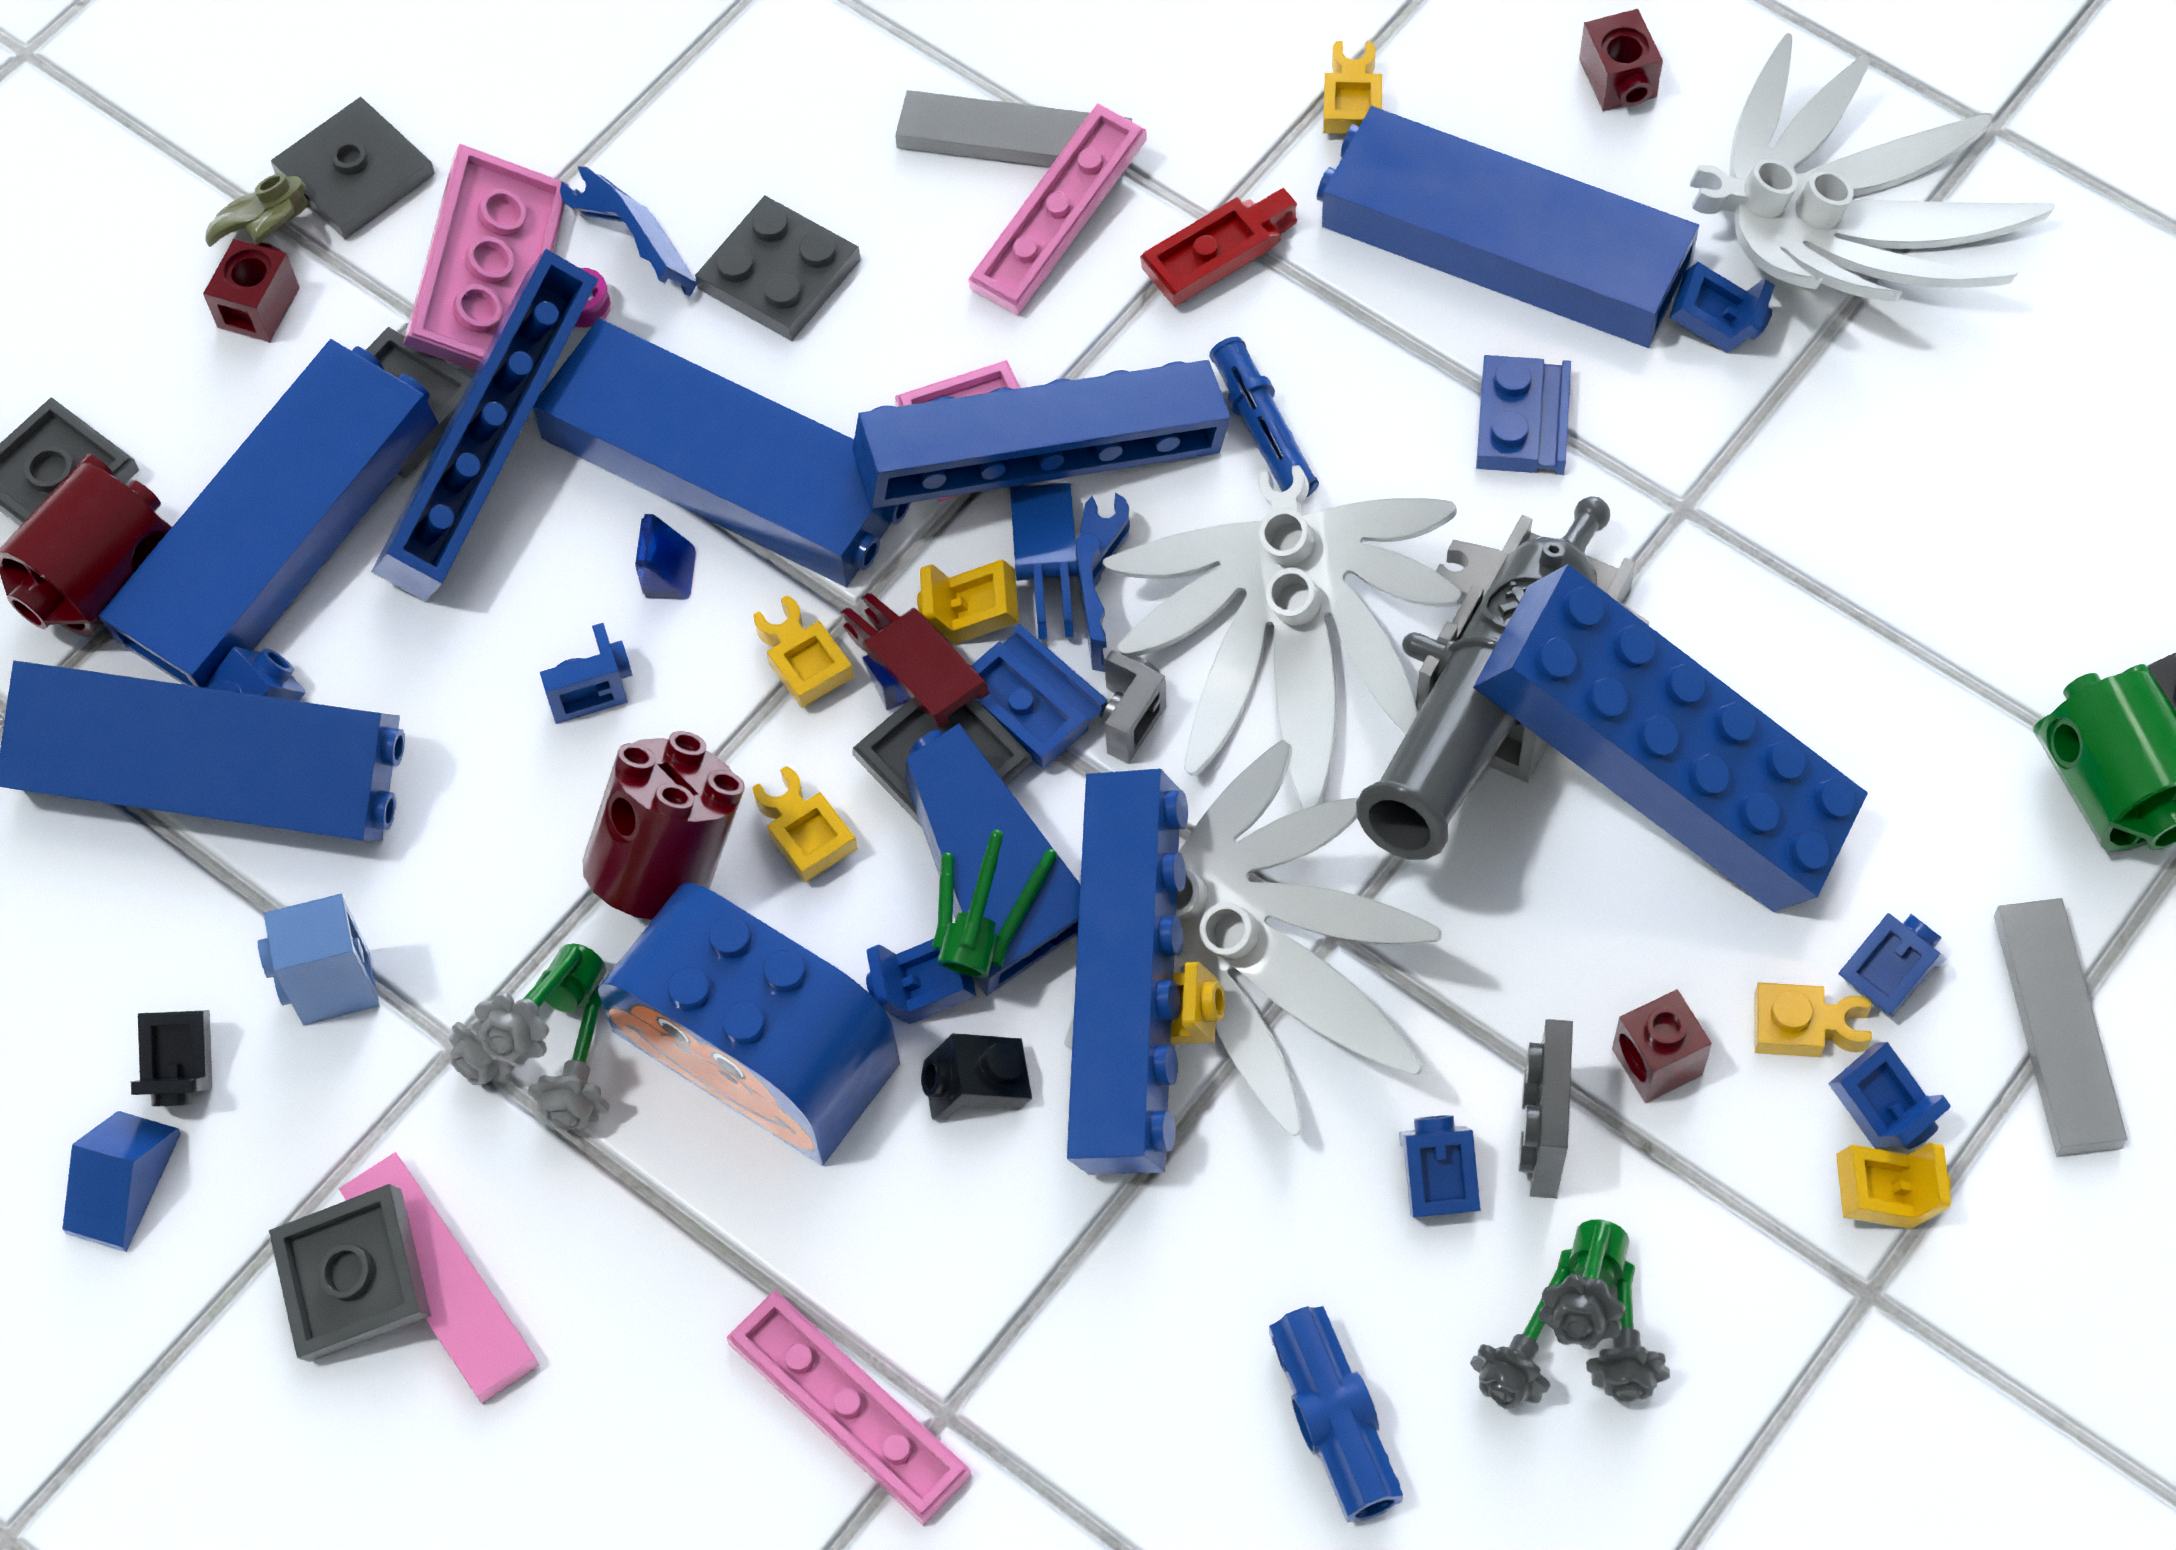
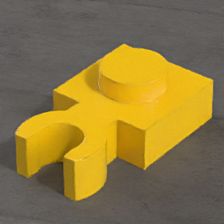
(1350, 89)
(803, 658)
(805, 831)
(1797, 1020)

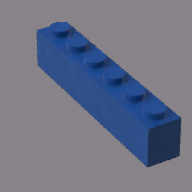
(484, 426)
(1039, 433)
(1126, 973)

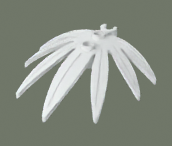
(1811, 224)
(1292, 580)
(1228, 929)

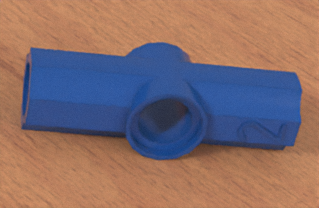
(1335, 1413)

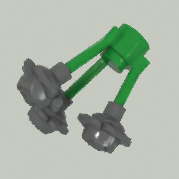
(1581, 1314)

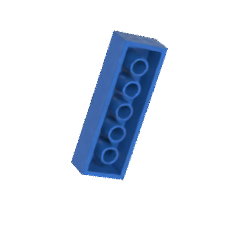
(1671, 739)

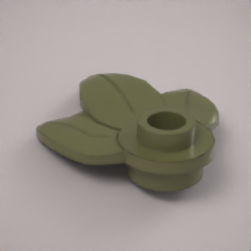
(262, 212)

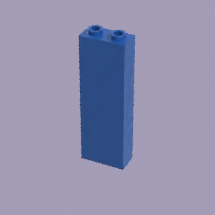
(1507, 225)
(715, 451)
(271, 515)
(200, 751)

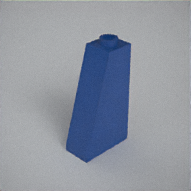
(958, 808)

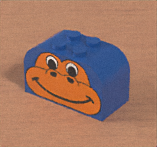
(752, 1020)

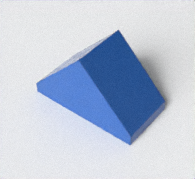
(115, 1178)

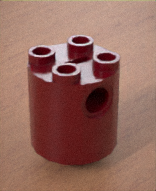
(80, 548)
(660, 822)

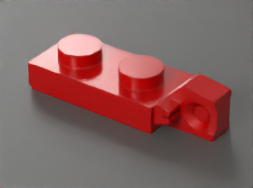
(1218, 245)

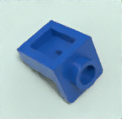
(589, 683)
(1893, 961)
(1440, 1167)

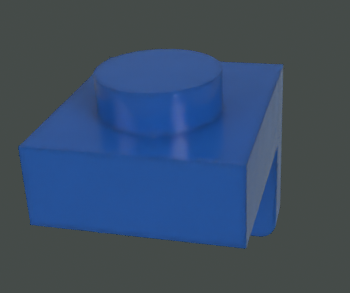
(1720, 308)
(257, 674)
(913, 982)
(1888, 1100)

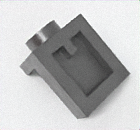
(1134, 706)

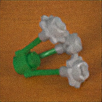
(513, 1033)

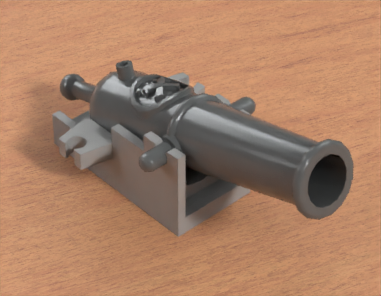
(1456, 724)

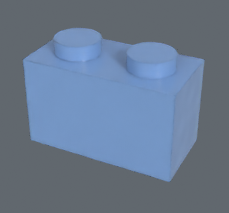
(318, 959)

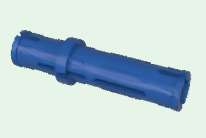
(1260, 411)

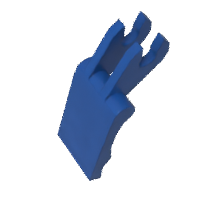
(608, 202)
(1098, 540)
(1045, 543)

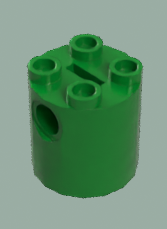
(2117, 756)

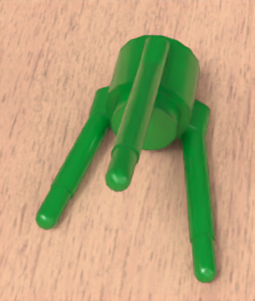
(969, 943)

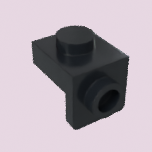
(173, 1056)
(975, 1074)

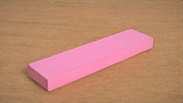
(1057, 209)
(460, 1303)
(849, 1407)

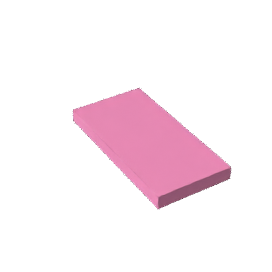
(483, 243)

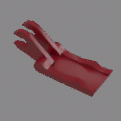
(916, 658)

